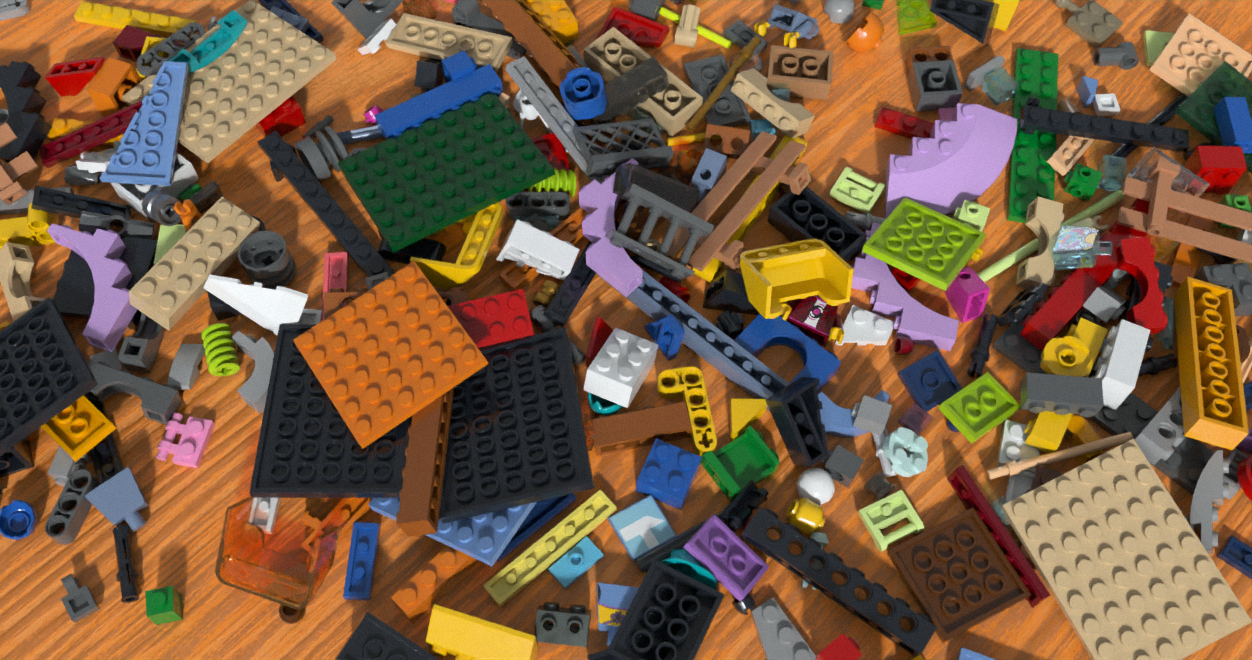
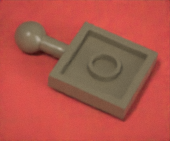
(1091, 21)

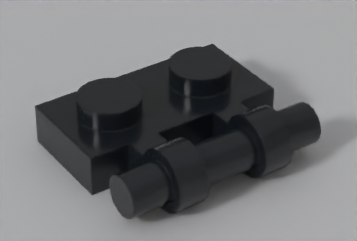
(1022, 304)

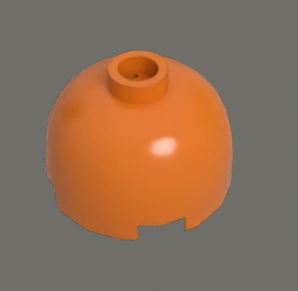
(867, 34)

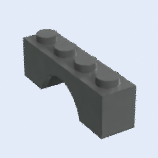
(141, 348)
(157, 403)

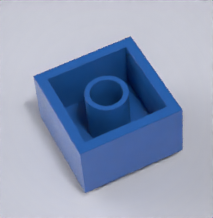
(668, 474)

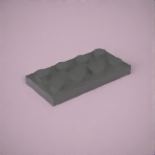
(703, 78)

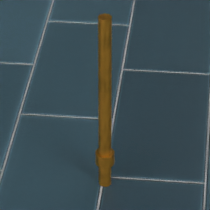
(744, 55)

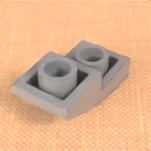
(184, 366)

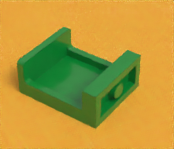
(740, 462)

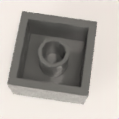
(934, 85)

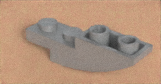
(1209, 492)

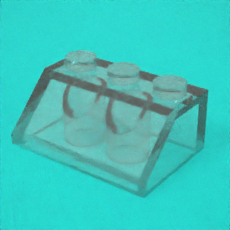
(1184, 182)

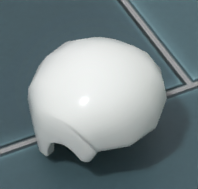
(816, 485)

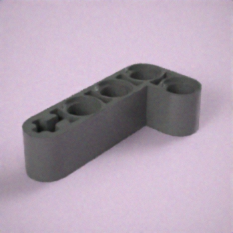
(467, 14)

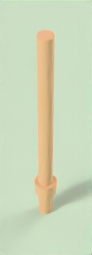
(1013, 468)

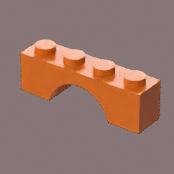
(422, 588)

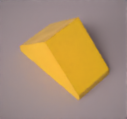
(743, 414)

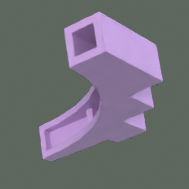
(601, 256)
(110, 275)
(891, 300)

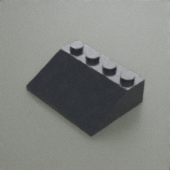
(666, 617)

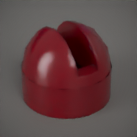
(903, 345)

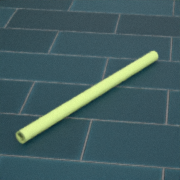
(1033, 246)

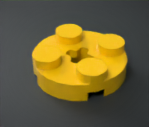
(1072, 347)

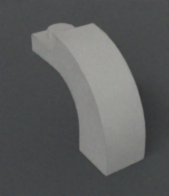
(256, 387)

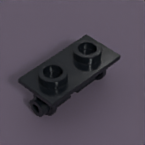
(742, 506)

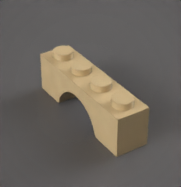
(788, 117)
(1044, 220)
(15, 274)

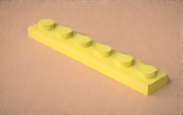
(549, 548)

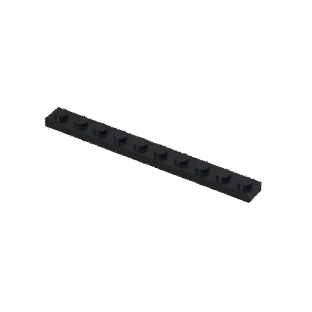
(323, 206)

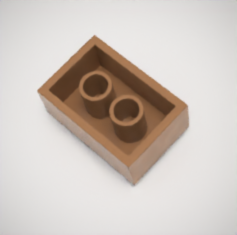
(802, 70)

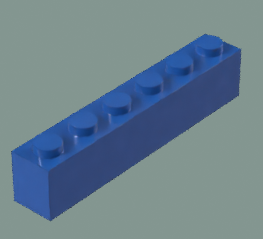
(438, 101)

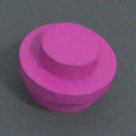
(371, 112)

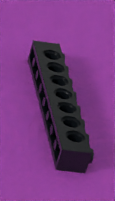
(921, 626)

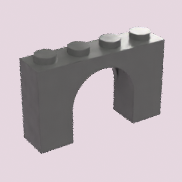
(366, 15)

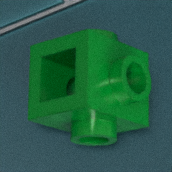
(1082, 181)

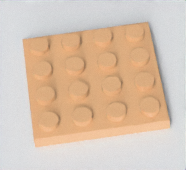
(1195, 54)

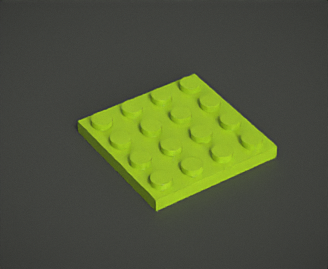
(924, 243)

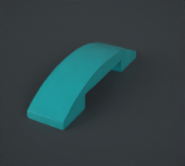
(214, 46)

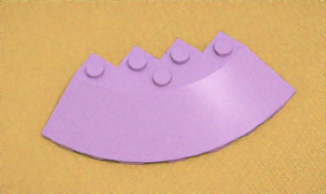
(954, 163)

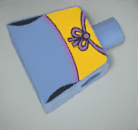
(612, 605)

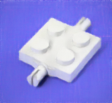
(95, 161)

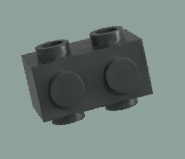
(562, 629)

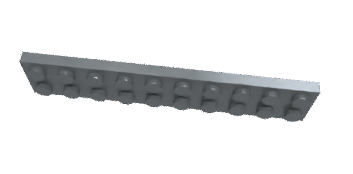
(1131, 416)

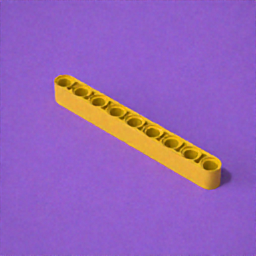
(716, 266)

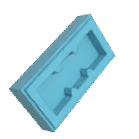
(575, 563)

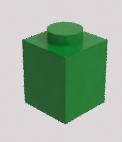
(164, 605)

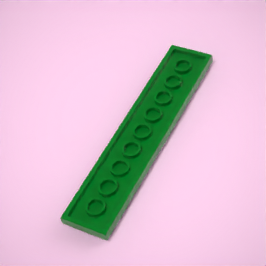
(1028, 168)

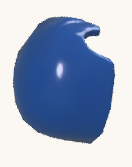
(18, 520)

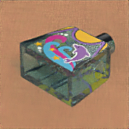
(1079, 247)

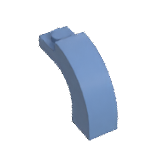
(838, 420)

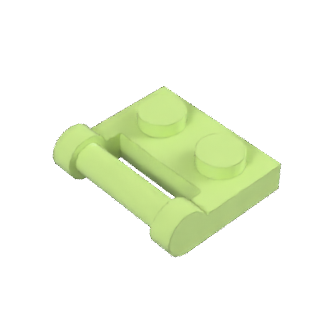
(854, 194)
(887, 512)

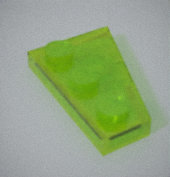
(914, 16)

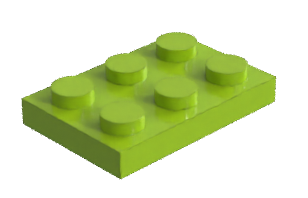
(979, 407)

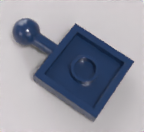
(930, 383)

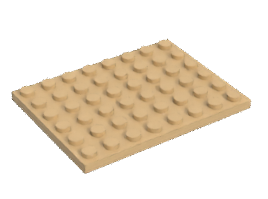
(244, 83)
(1125, 561)

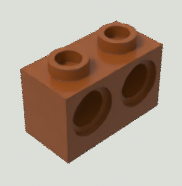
(927, 54)
(727, 135)

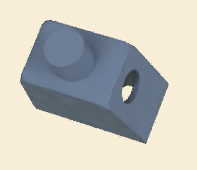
(709, 172)
(120, 500)

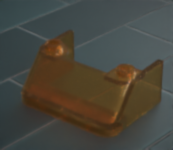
(267, 573)

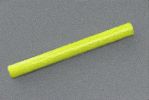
(701, 30)

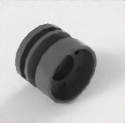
(320, 155)
(267, 259)

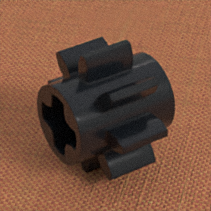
(730, 323)

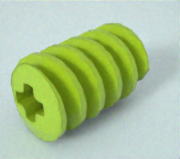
(561, 181)
(220, 350)

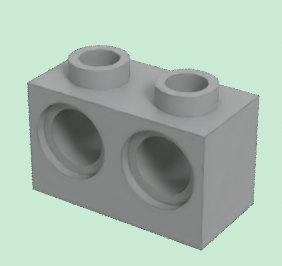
(1105, 304)

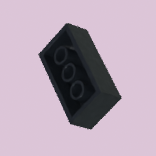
(811, 217)

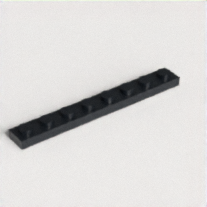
(1104, 128)

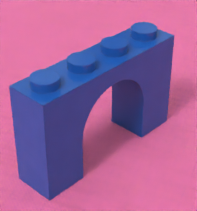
(1234, 123)
(771, 332)

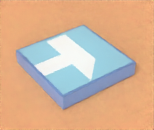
(641, 527)

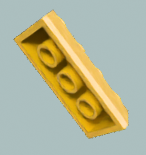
(476, 638)

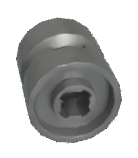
(160, 207)

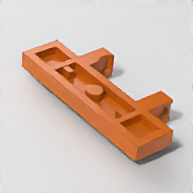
(343, 515)

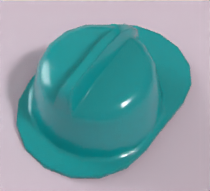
(685, 563)

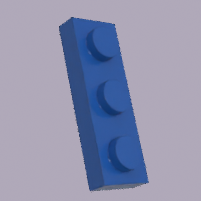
(361, 561)

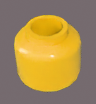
(805, 515)

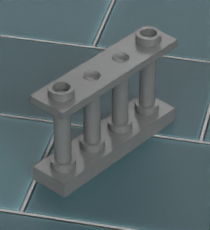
(677, 218)

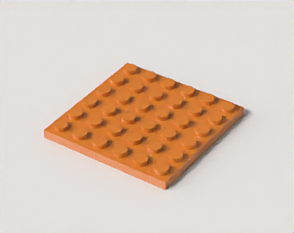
(389, 353)

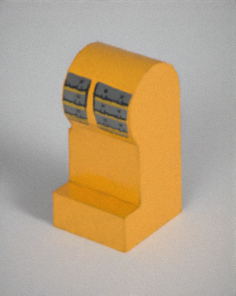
(1079, 433)

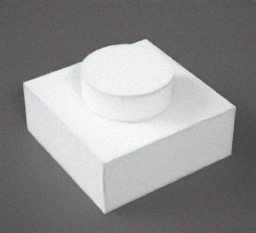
(1106, 104)

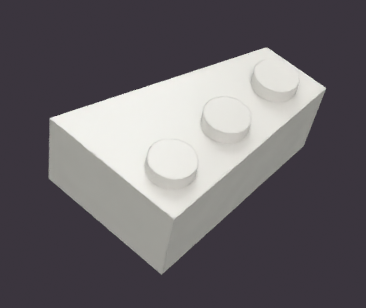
(538, 249)

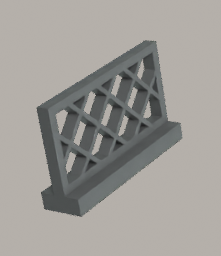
(607, 162)

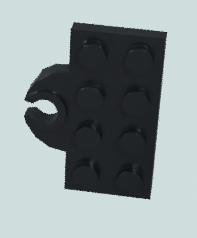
(378, 641)

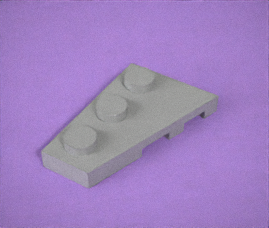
(778, 634)

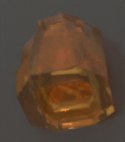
(420, 8)

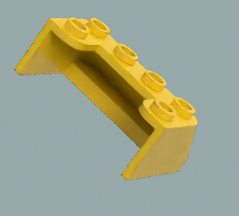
(794, 272)

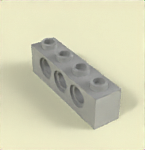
(1163, 431)

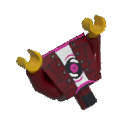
(815, 319)

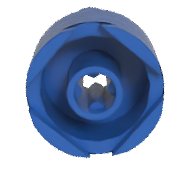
(583, 93)

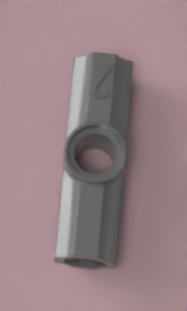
(132, 228)

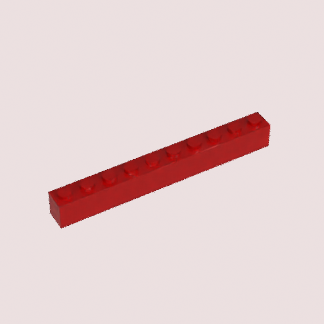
(1077, 288)

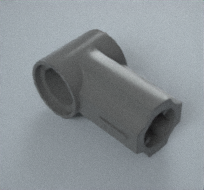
(1122, 55)

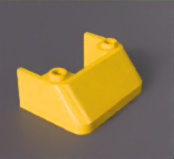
(480, 231)

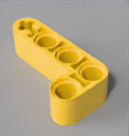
(29, 229)
(696, 413)

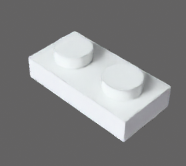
(373, 42)

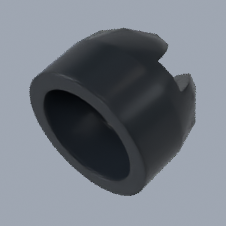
(745, 604)

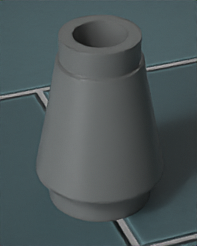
(81, 177)

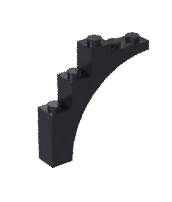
(24, 110)

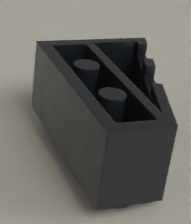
(969, 16)
(799, 421)

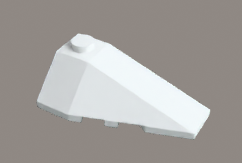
(259, 304)

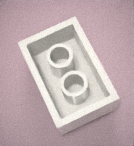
(134, 193)
(1120, 361)
(620, 367)

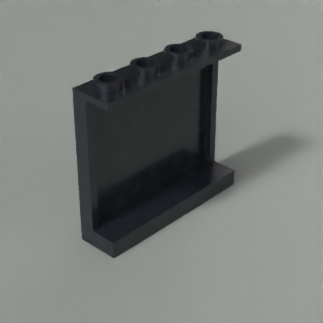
(77, 288)

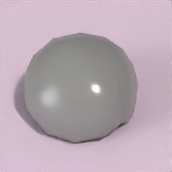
(839, 10)

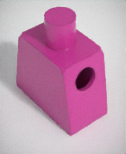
(967, 295)

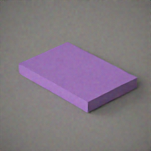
(726, 557)

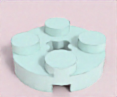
(914, 445)

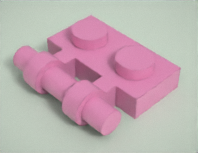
(191, 444)

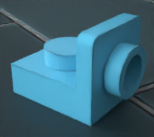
(758, 126)

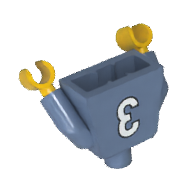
(789, 20)

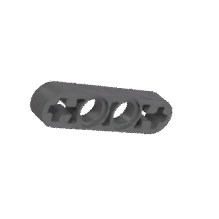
(168, 46)

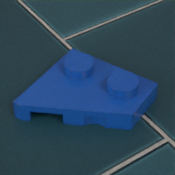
(667, 334)

